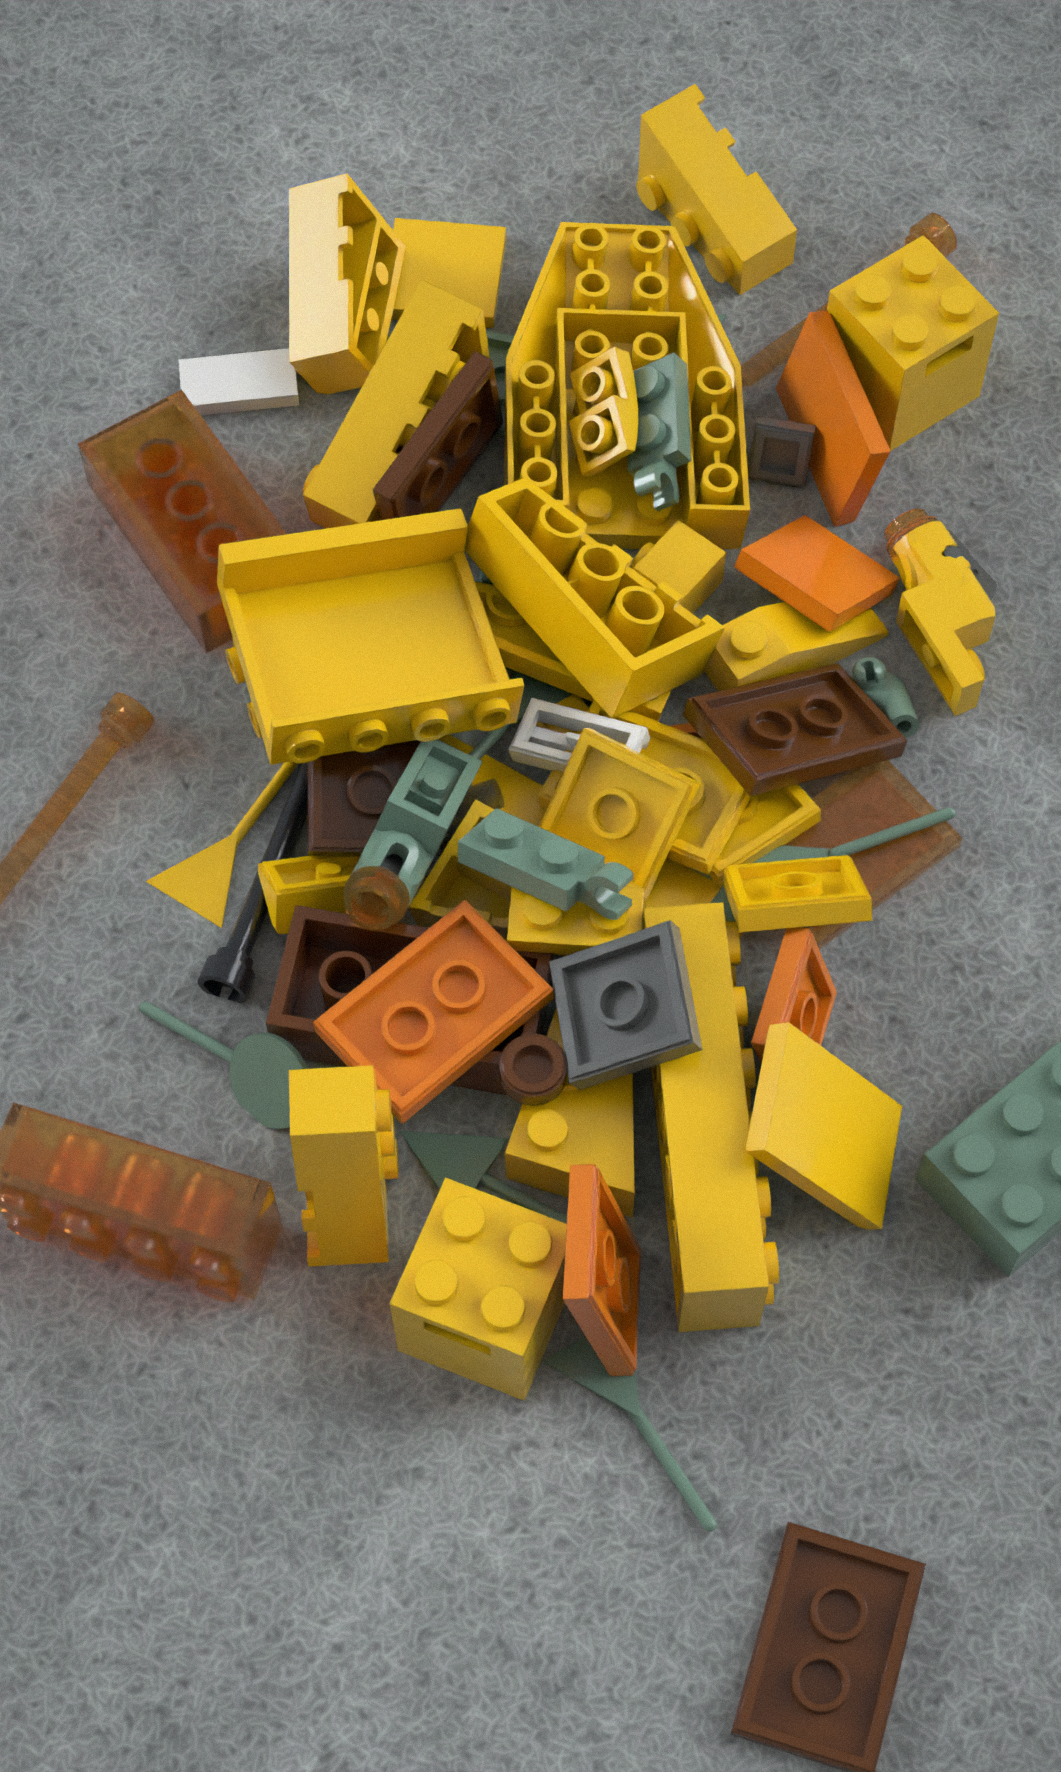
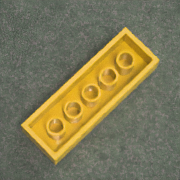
(703, 1123)

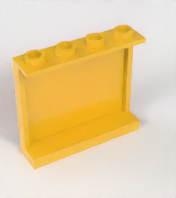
(364, 636)

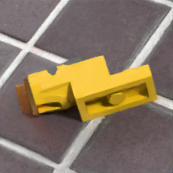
(944, 604)

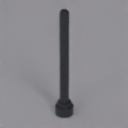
(233, 964)

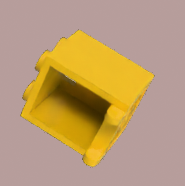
(914, 337)
(482, 1289)

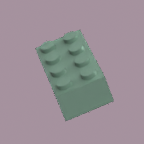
(1004, 1167)

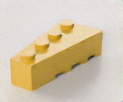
(406, 382)
(585, 599)

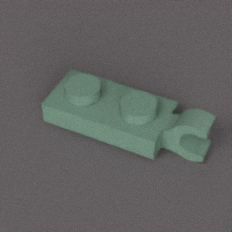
(662, 429)
(545, 865)

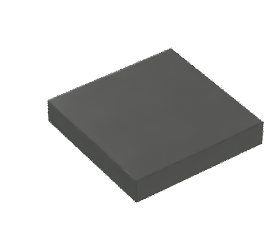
(625, 1005)

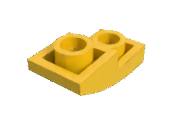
(607, 411)

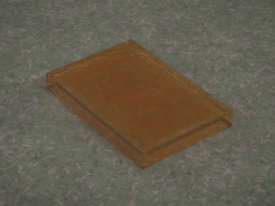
(867, 803)

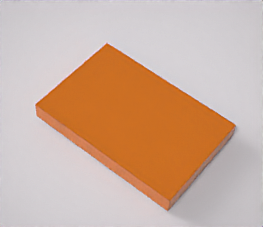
(825, 391)
(435, 1009)
(602, 1271)

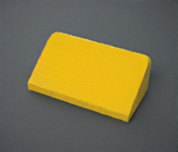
(304, 882)

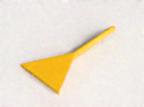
(205, 878)

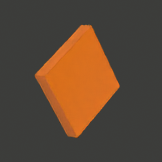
(816, 573)
(797, 990)

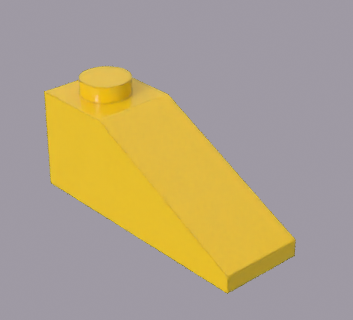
(783, 641)

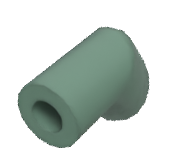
(887, 693)

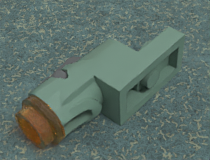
(408, 834)

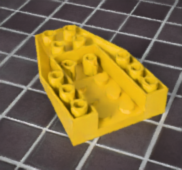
(643, 296)

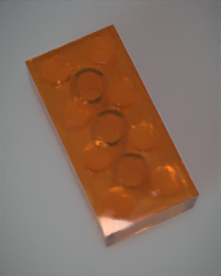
(176, 503)
(136, 1203)

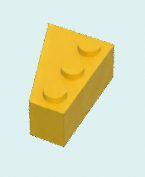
(574, 1130)

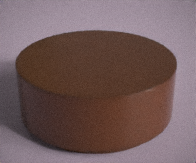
(533, 1069)

